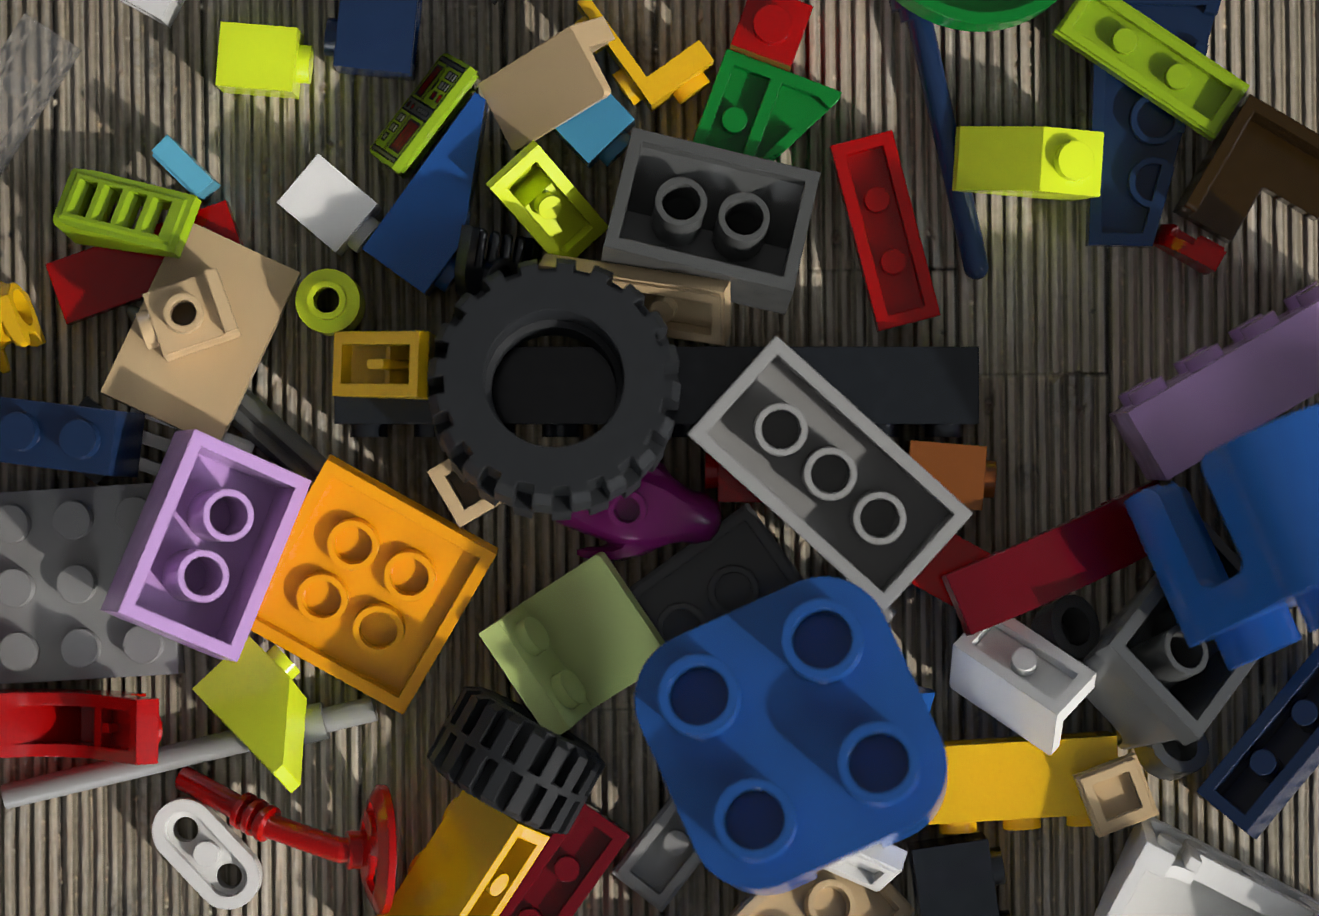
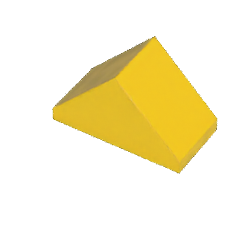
(382, 364)

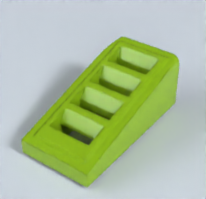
(90, 199)

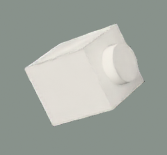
(331, 207)

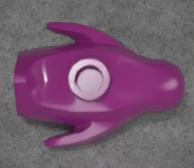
(649, 518)

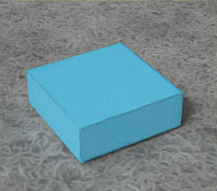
(185, 168)

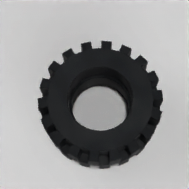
(514, 763)

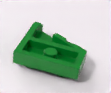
(760, 107)

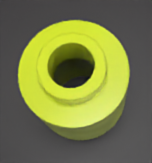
(350, 307)

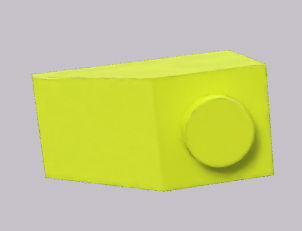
(1028, 162)
(261, 708)

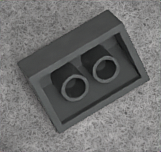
(712, 217)

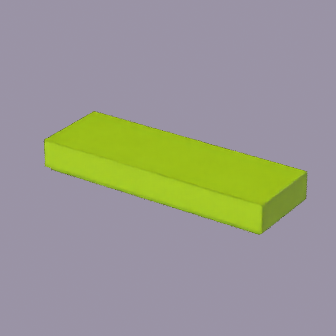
(1152, 62)

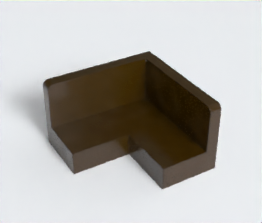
(1250, 155)

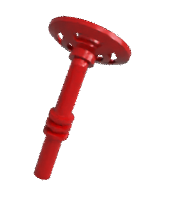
(362, 849)

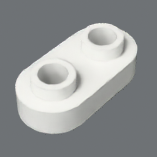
(202, 857)

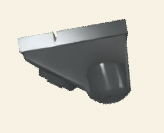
(1147, 675)

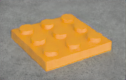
(370, 584)

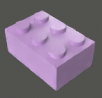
(206, 545)

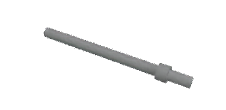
(318, 725)

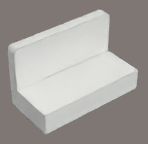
(1020, 680)

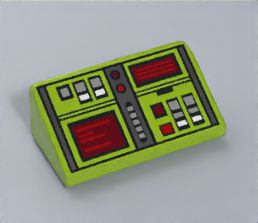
(425, 115)

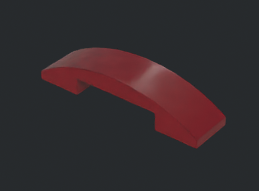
(1046, 565)

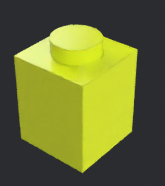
(262, 60)

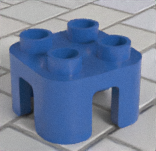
(1271, 507)
(791, 735)

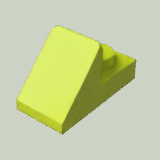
(546, 203)

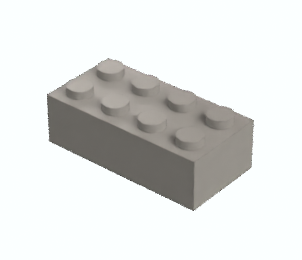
(829, 473)

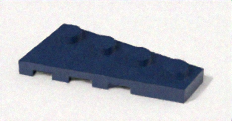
(1139, 137)

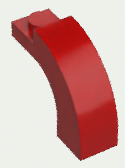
(80, 724)

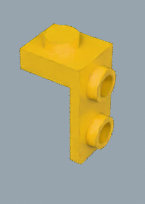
(678, 78)

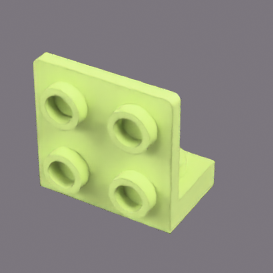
(573, 643)

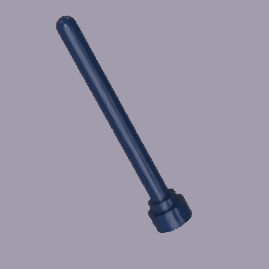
(944, 131)

